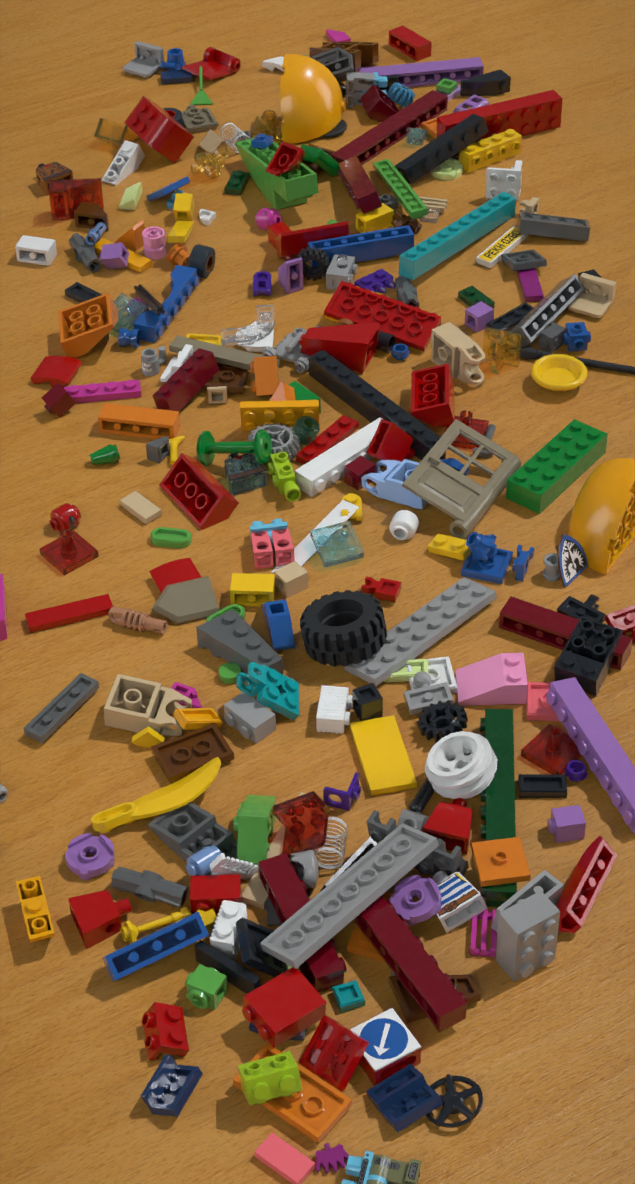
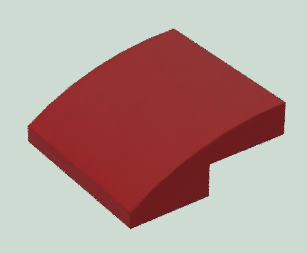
(56, 370)
(174, 572)
(334, 1052)

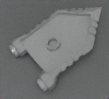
(289, 350)

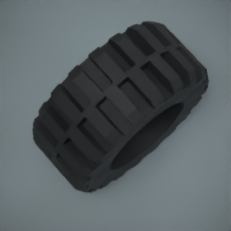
(343, 628)

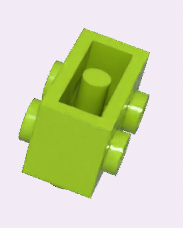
(270, 1078)

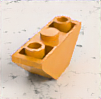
(35, 909)

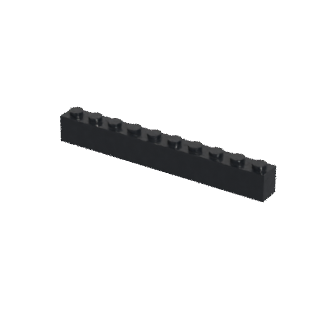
(369, 401)

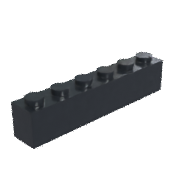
(442, 148)

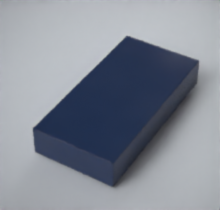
(174, 77)

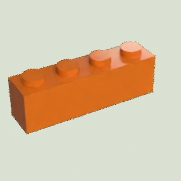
(138, 421)

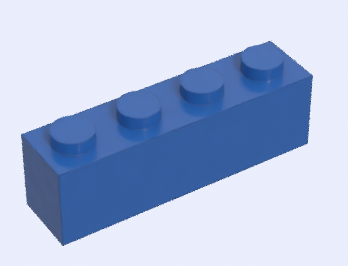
(155, 946)

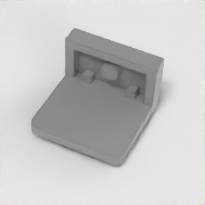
(146, 60)

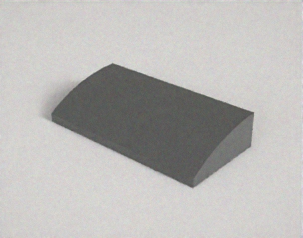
(554, 226)

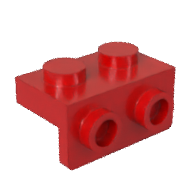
(165, 1030)

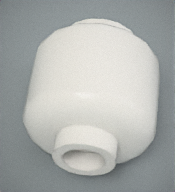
(404, 525)

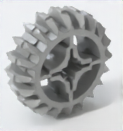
(282, 439)

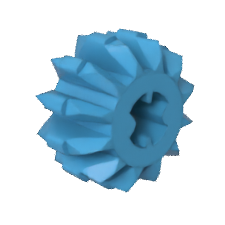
(401, 94)

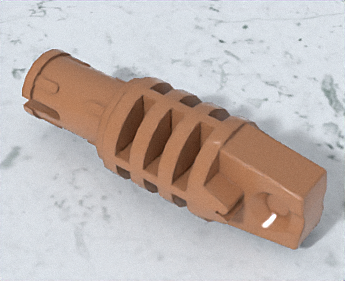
(136, 620)

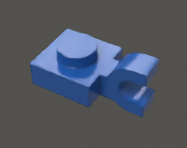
(521, 563)

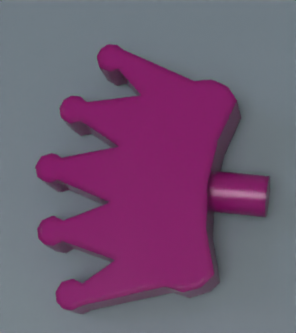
(331, 1157)

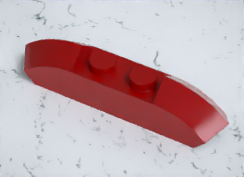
(585, 885)

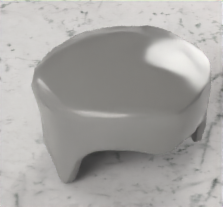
(307, 867)

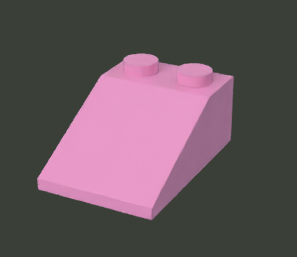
(493, 681)

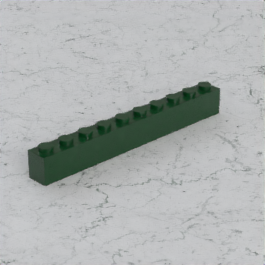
(500, 794)

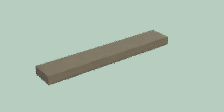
(222, 354)

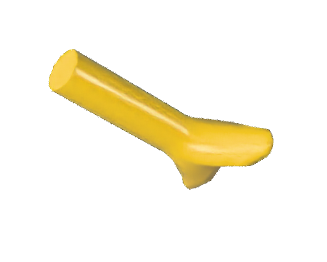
(173, 444)

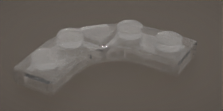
(250, 334)

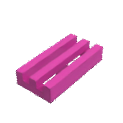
(483, 951)

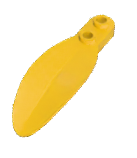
(160, 800)

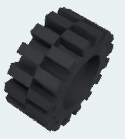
(317, 255)

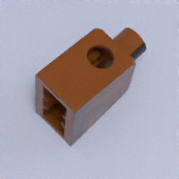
(49, 172)

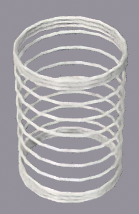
(237, 130)
(334, 849)

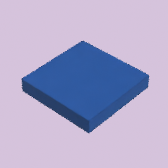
(168, 188)
(489, 570)

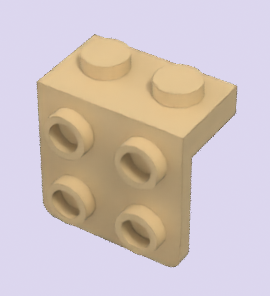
(596, 296)

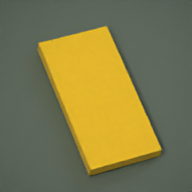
(383, 755)

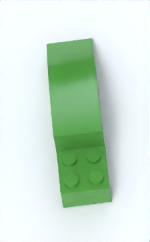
(280, 190)

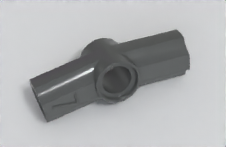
(406, 291)
(149, 886)

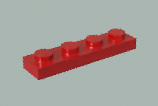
(327, 439)

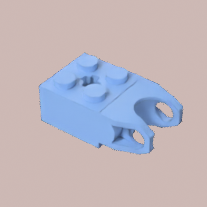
(390, 483)

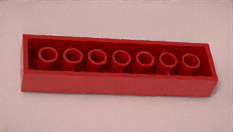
(523, 114)

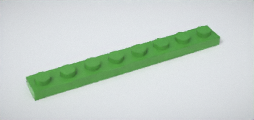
(400, 189)

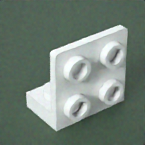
(504, 180)

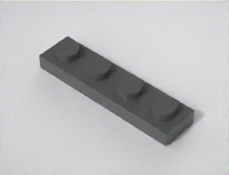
(61, 708)

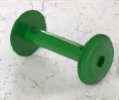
(207, 447)

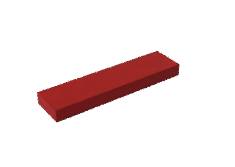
(68, 613)

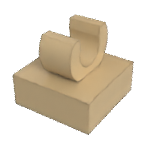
(531, 206)

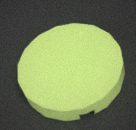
(448, 170)

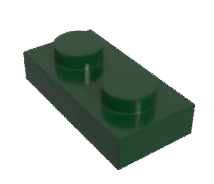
(237, 182)
(473, 296)

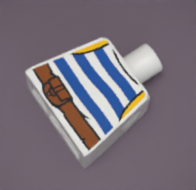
(459, 900)

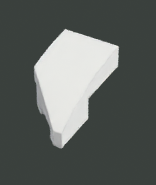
(273, 63)

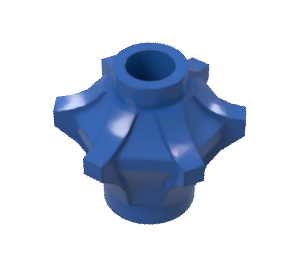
(482, 546)

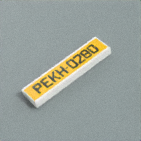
(501, 246)

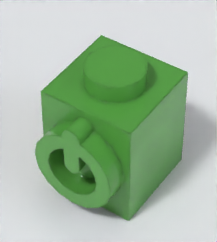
(206, 987)

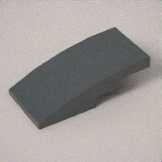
(192, 829)

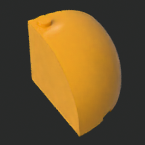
(308, 99)
(605, 513)

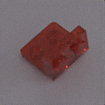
(304, 822)

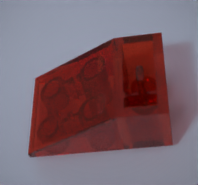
(68, 194)

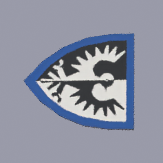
(571, 559)

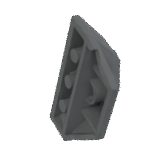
(337, 61)

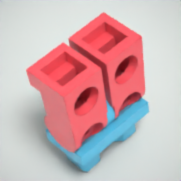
(269, 536)

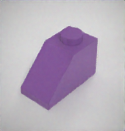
(291, 275)

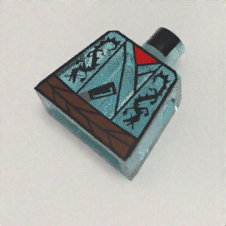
(244, 473)

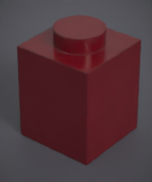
(58, 400)
(356, 470)

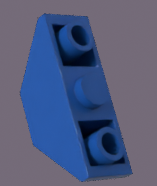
(278, 624)

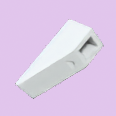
(124, 163)

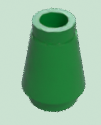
(105, 455)

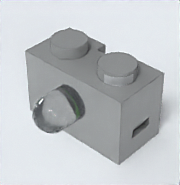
(340, 269)

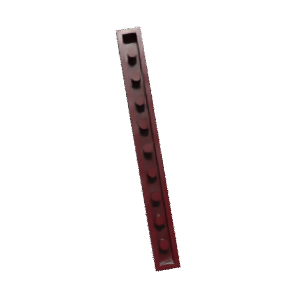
(393, 129)

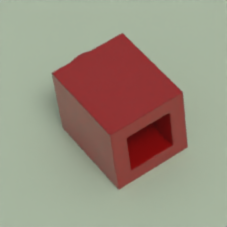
(276, 229)

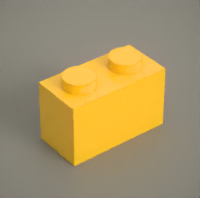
(252, 589)

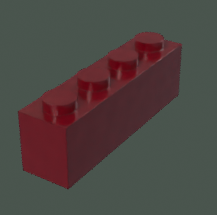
(186, 381)

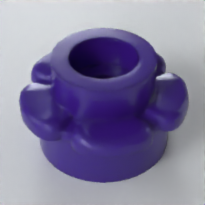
(576, 770)

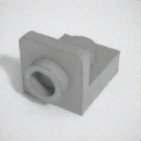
(412, 819)

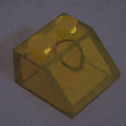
(114, 133)

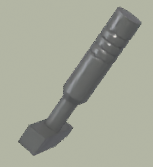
(489, 434)

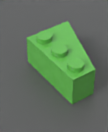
(254, 826)

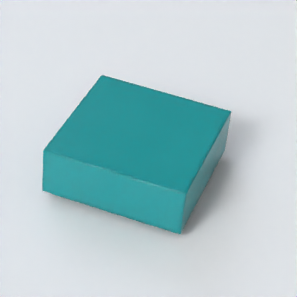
(348, 996)

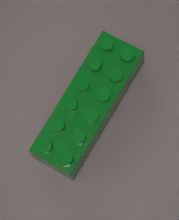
(556, 466)

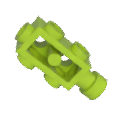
(283, 476)

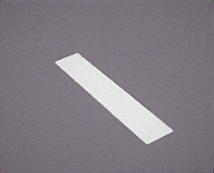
(306, 547)

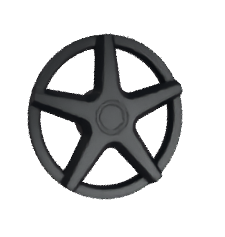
(454, 1101)

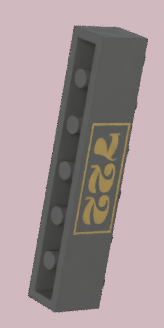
(548, 309)

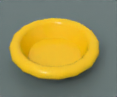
(559, 372)

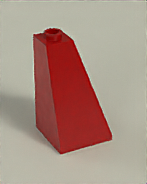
(349, 344)

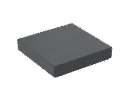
(523, 260)

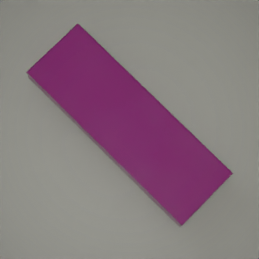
(530, 285)

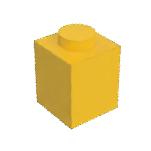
(183, 206)

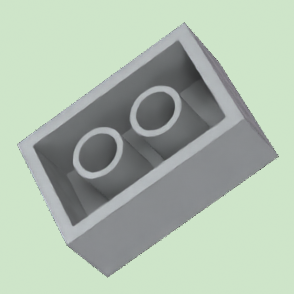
(527, 936)

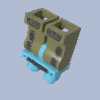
(382, 1170)

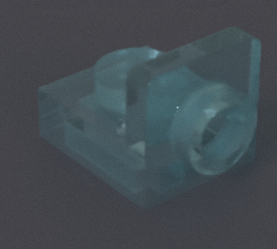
(416, 136)

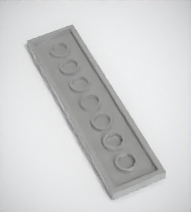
(424, 629)
(348, 895)

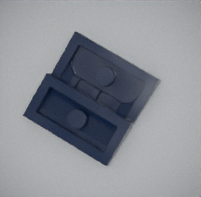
(404, 1097)

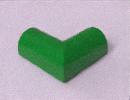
(320, 158)

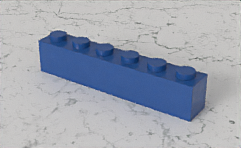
(367, 245)

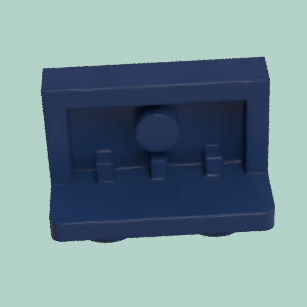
(170, 1087)

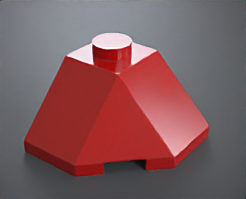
(285, 159)

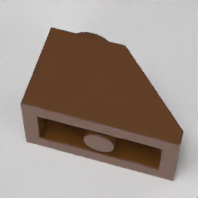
(89, 215)

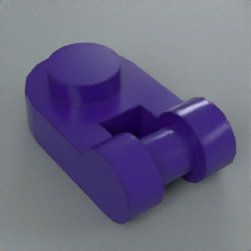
(262, 283)

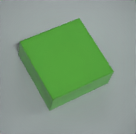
(446, 86)

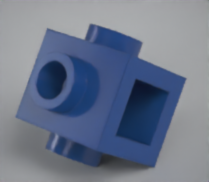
(576, 336)

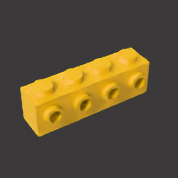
(490, 150)

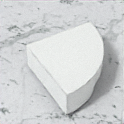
(206, 216)

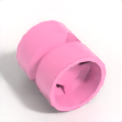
(154, 243)

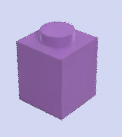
(114, 255)
(478, 316)
(567, 823)

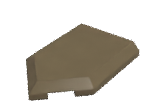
(198, 120)
(187, 601)

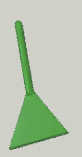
(201, 97)

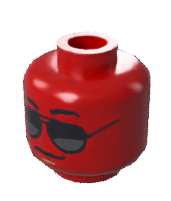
(65, 517)

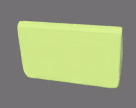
(131, 197)

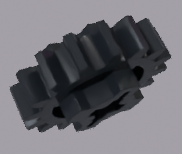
(442, 720)

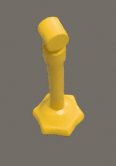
(130, 931)

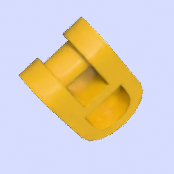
(356, 500)

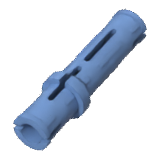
(92, 233)

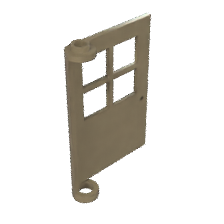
(451, 489)

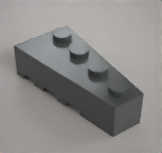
(237, 642)

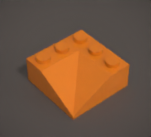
(86, 324)

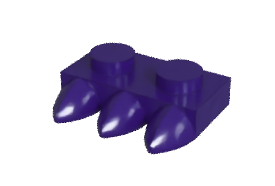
(376, 281)

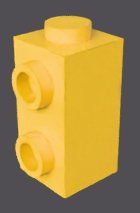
(375, 219)

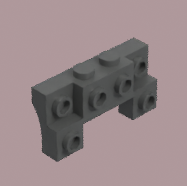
(432, 863)

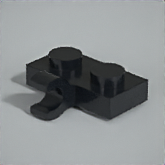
(576, 608)

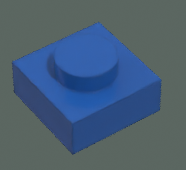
(261, 141)

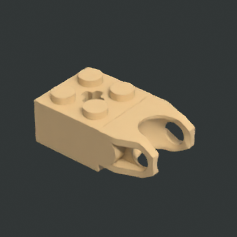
(458, 350)
(143, 703)

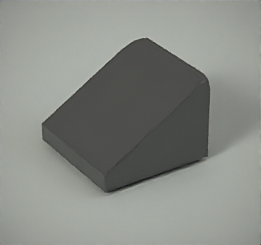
(158, 449)

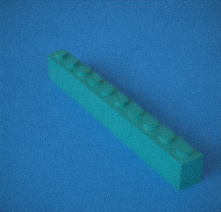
(457, 236)

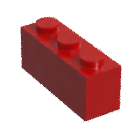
(410, 43)

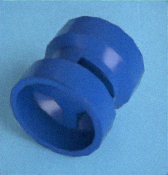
(129, 337)

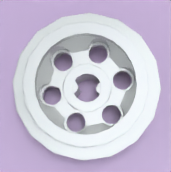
(461, 765)

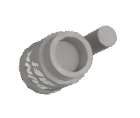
(151, 361)

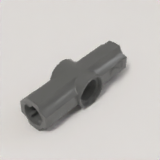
(85, 253)

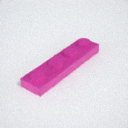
(104, 391)

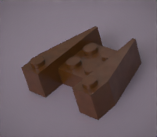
(361, 52)

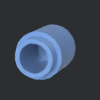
(199, 862)

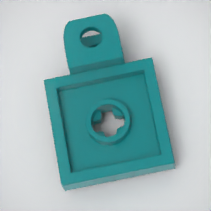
(272, 689)

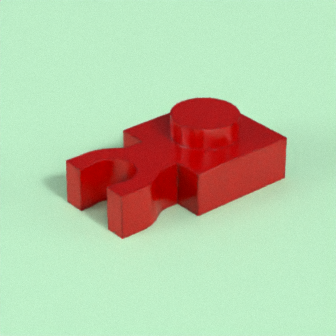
(383, 589)

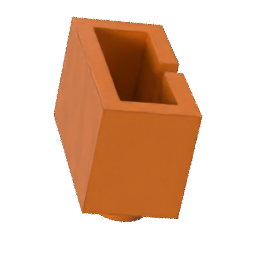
(265, 374)

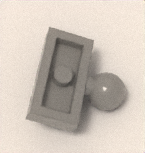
(426, 694)

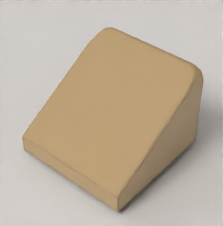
(217, 395)

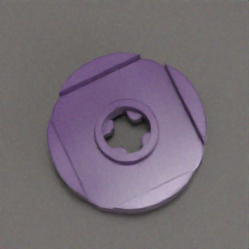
(92, 866)
(424, 908)

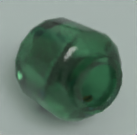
(306, 429)

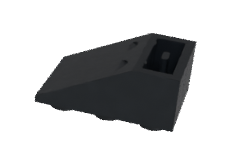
(588, 654)

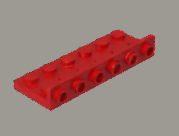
(408, 323)

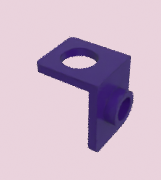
(347, 798)

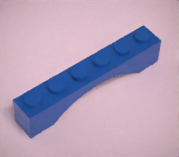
(183, 282)

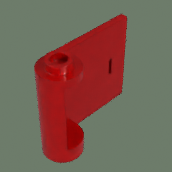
(214, 64)

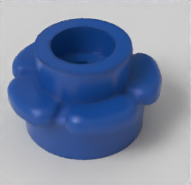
(400, 351)

